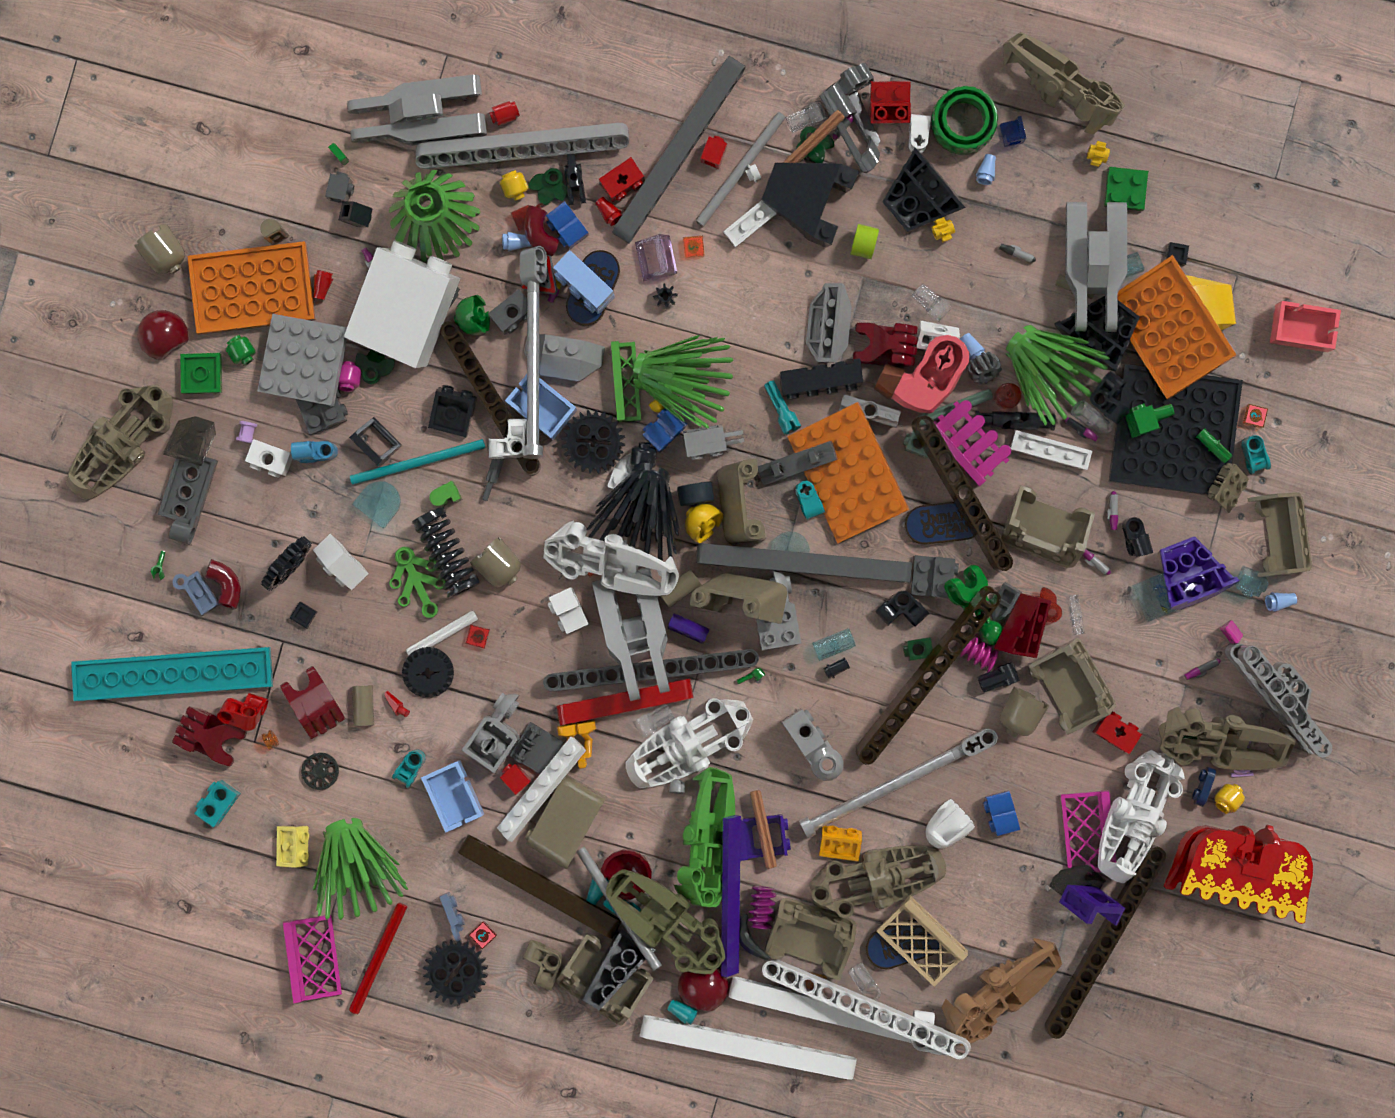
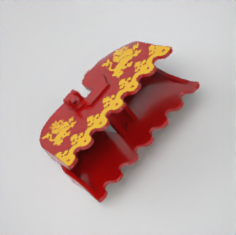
(1245, 867)

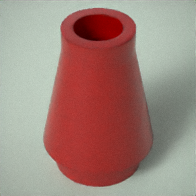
(608, 211)
(322, 283)

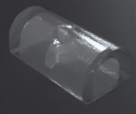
(1092, 417)

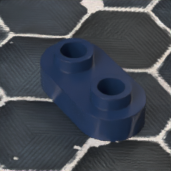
(1206, 780)

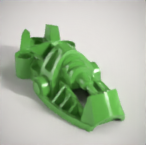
(706, 840)

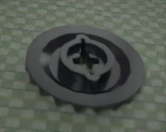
(434, 660)

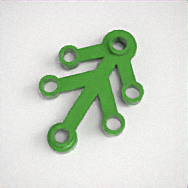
(414, 579)

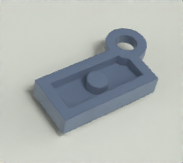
(198, 591)
(456, 920)

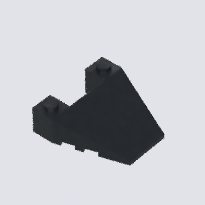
(801, 192)

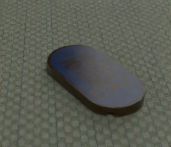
(608, 270)
(938, 524)
(886, 957)

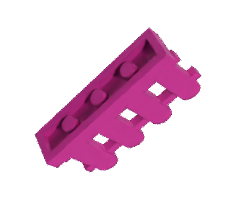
(972, 452)

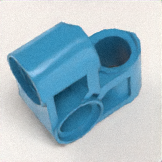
(312, 451)

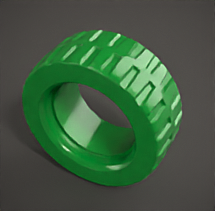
(960, 144)

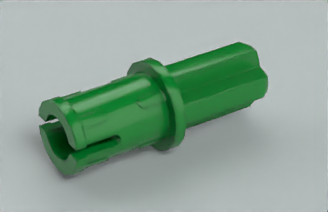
(1214, 445)

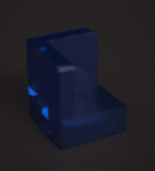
(1013, 132)

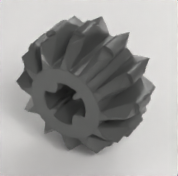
(984, 368)

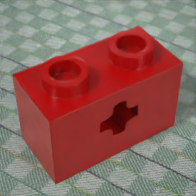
(627, 171)
(1125, 741)

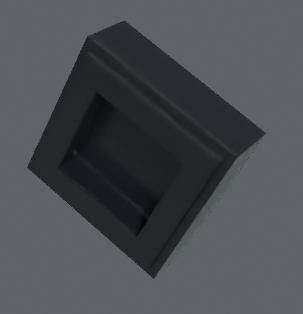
(1179, 252)
(303, 615)

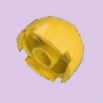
(701, 521)

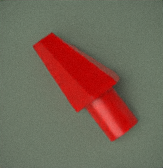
(396, 705)

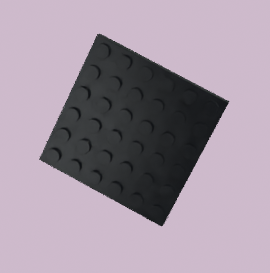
(1172, 454)

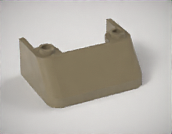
(1286, 533)

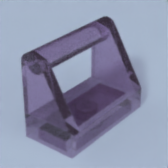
(664, 254)

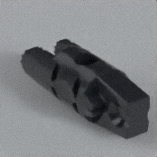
(572, 171)

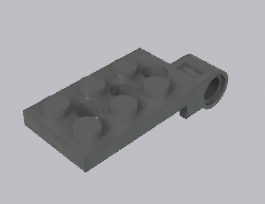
(184, 527)

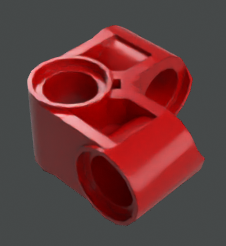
(243, 714)

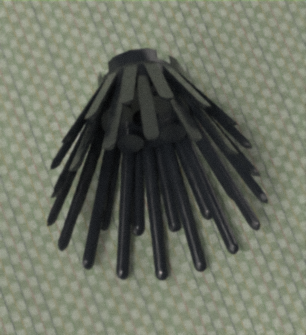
(649, 494)

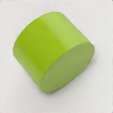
(864, 241)

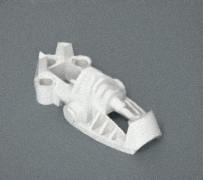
(610, 559)
(684, 746)
(1139, 815)

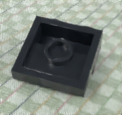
(452, 411)

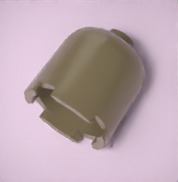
(161, 250)
(497, 564)
(1022, 712)

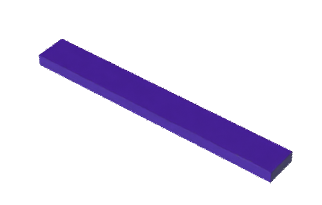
(731, 894)

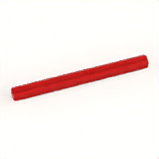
(378, 958)

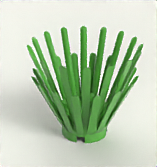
(436, 217)
(1032, 353)
(672, 370)
(346, 855)

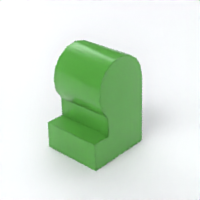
(444, 493)

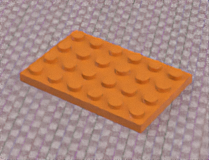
(250, 285)
(1174, 328)
(858, 486)

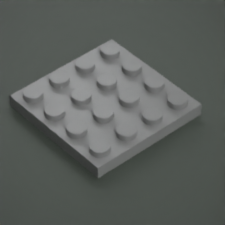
(303, 360)

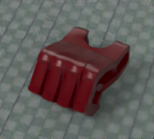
(888, 344)
(314, 705)
(206, 734)

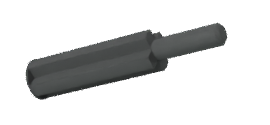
(492, 476)

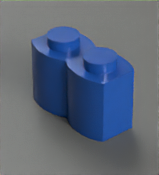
(566, 225)
(663, 430)
(1002, 813)

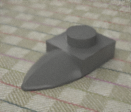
(1009, 597)

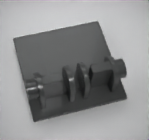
(536, 748)

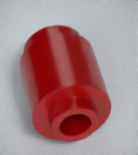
(504, 113)

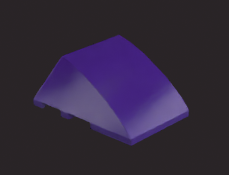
(1193, 574)

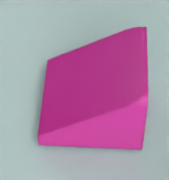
(1231, 632)

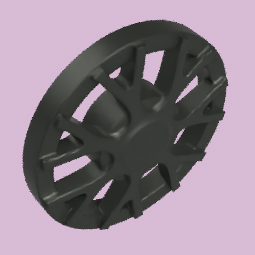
(320, 771)

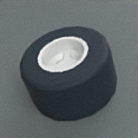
(695, 493)

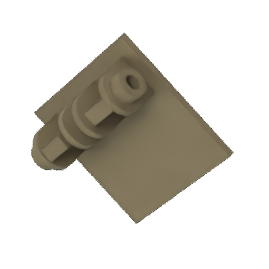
(1231, 488)

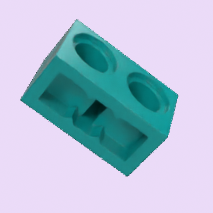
(220, 806)

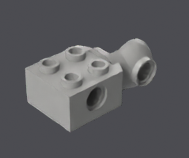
(784, 634)
(493, 737)
(813, 745)

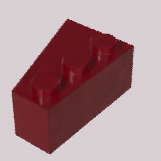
(1024, 626)

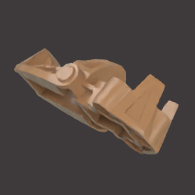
(1003, 991)

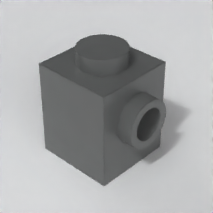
(339, 187)

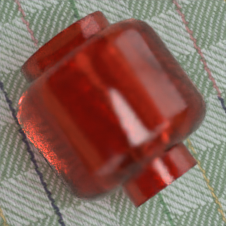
(1001, 397)

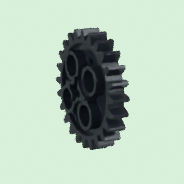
(595, 424)
(286, 563)
(469, 981)

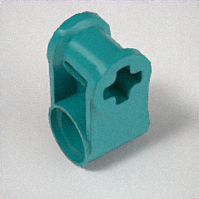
(1255, 456)
(811, 503)
(407, 770)

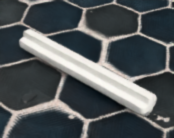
(445, 632)

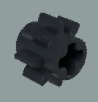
(669, 292)

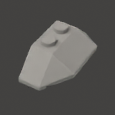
(829, 323)
(568, 357)

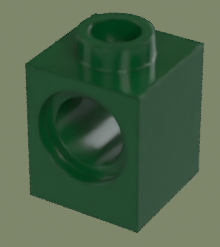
(924, 642)

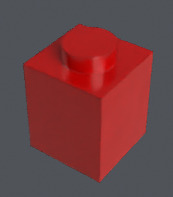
(714, 151)
(515, 778)

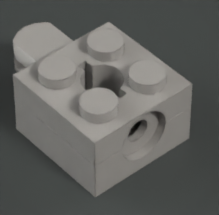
(709, 440)

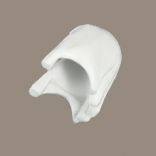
(948, 825)

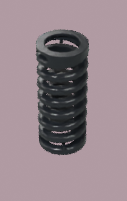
(442, 559)

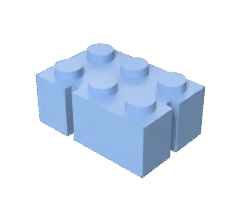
(583, 283)
(553, 408)
(452, 796)

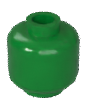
(240, 350)

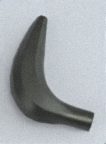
(747, 941)

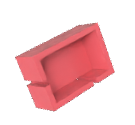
(1305, 327)

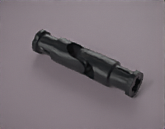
(1011, 420)

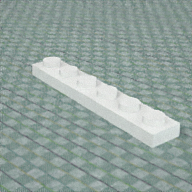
(541, 789)

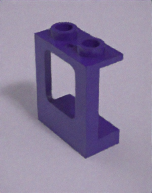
(747, 842)
(1086, 906)

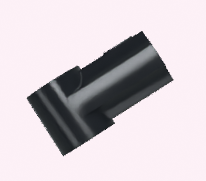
(1002, 676)

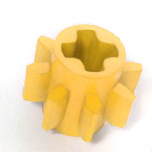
(1098, 153)
(943, 229)

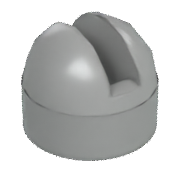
(677, 787)

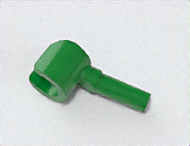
(158, 568)
(757, 673)

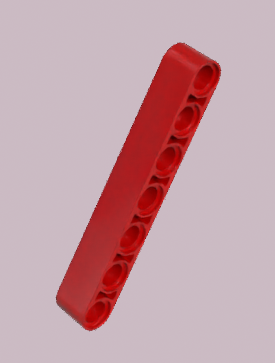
(621, 702)

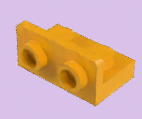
(840, 843)

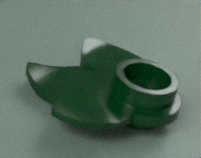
(818, 153)
(548, 189)
(374, 362)

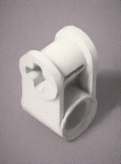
(919, 130)

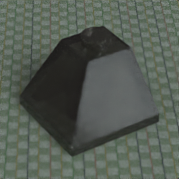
(191, 440)
(1078, 875)

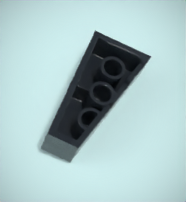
(821, 379)
(614, 969)

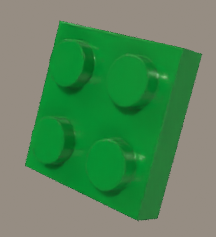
(1127, 186)
(201, 373)

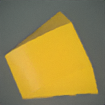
(1217, 299)

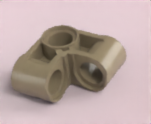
(538, 954)

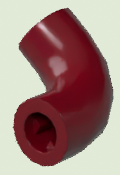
(535, 231)
(228, 582)

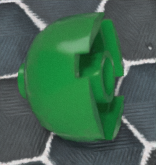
(471, 315)

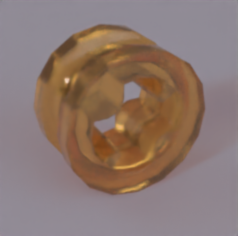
(270, 739)

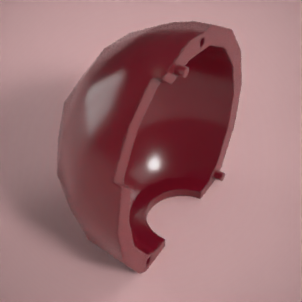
(161, 333)
(630, 861)
(703, 990)

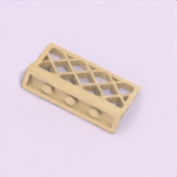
(937, 931)

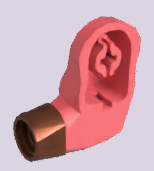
(932, 378)

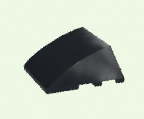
(920, 194)
(1111, 343)

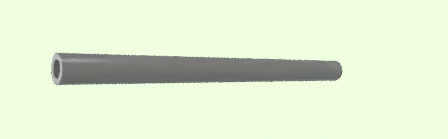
(740, 169)
(602, 884)

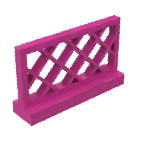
(1104, 808)
(294, 961)

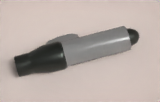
(1016, 251)

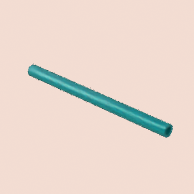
(417, 461)

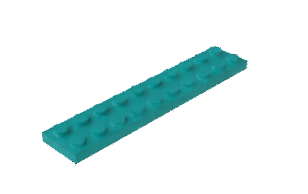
(172, 674)

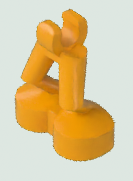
(583, 729)

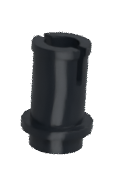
(836, 668)

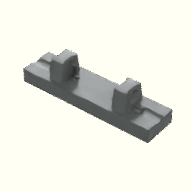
(797, 462)

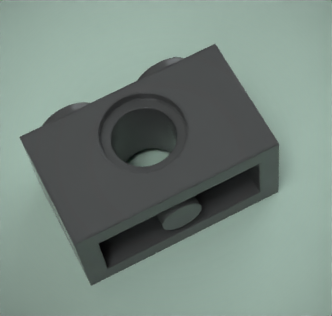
(500, 313)

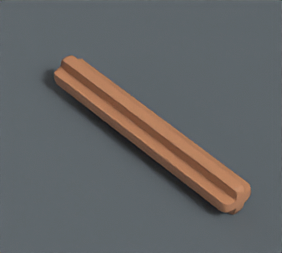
(815, 138)
(763, 829)

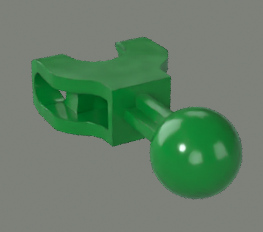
(963, 594)

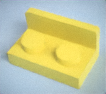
(292, 846)

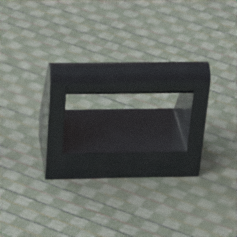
(367, 449)

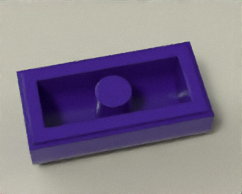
(688, 628)

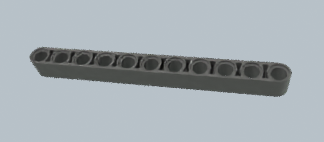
(679, 149)
(803, 562)
(641, 670)

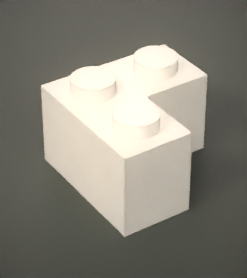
(339, 562)
(569, 611)

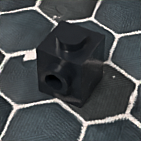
(355, 214)

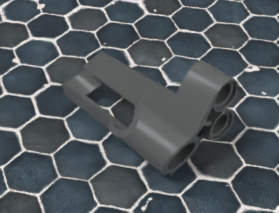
(845, 98)

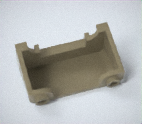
(733, 506)
(1046, 529)
(761, 597)
(1074, 685)
(565, 821)
(812, 936)
(582, 967)

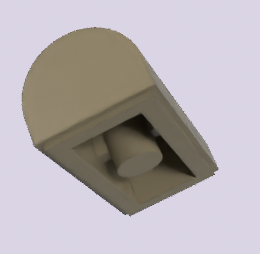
(273, 231)
(686, 584)
(363, 705)

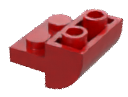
(890, 102)

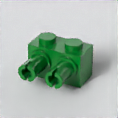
(1145, 419)

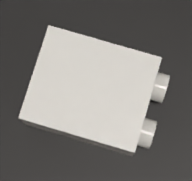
(402, 304)

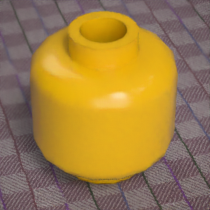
(513, 185)
(1229, 798)

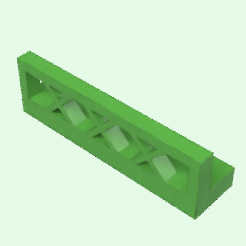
(618, 383)

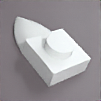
(620, 472)

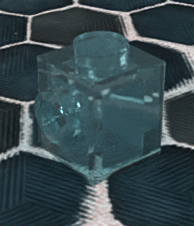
(1250, 583)

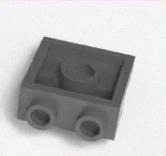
(321, 416)
(931, 575)

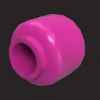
(349, 377)

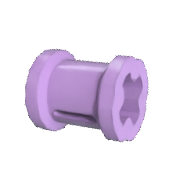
(246, 431)

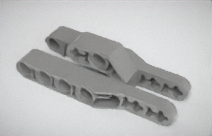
(420, 102)
(1095, 262)
(643, 638)
(1290, 712)

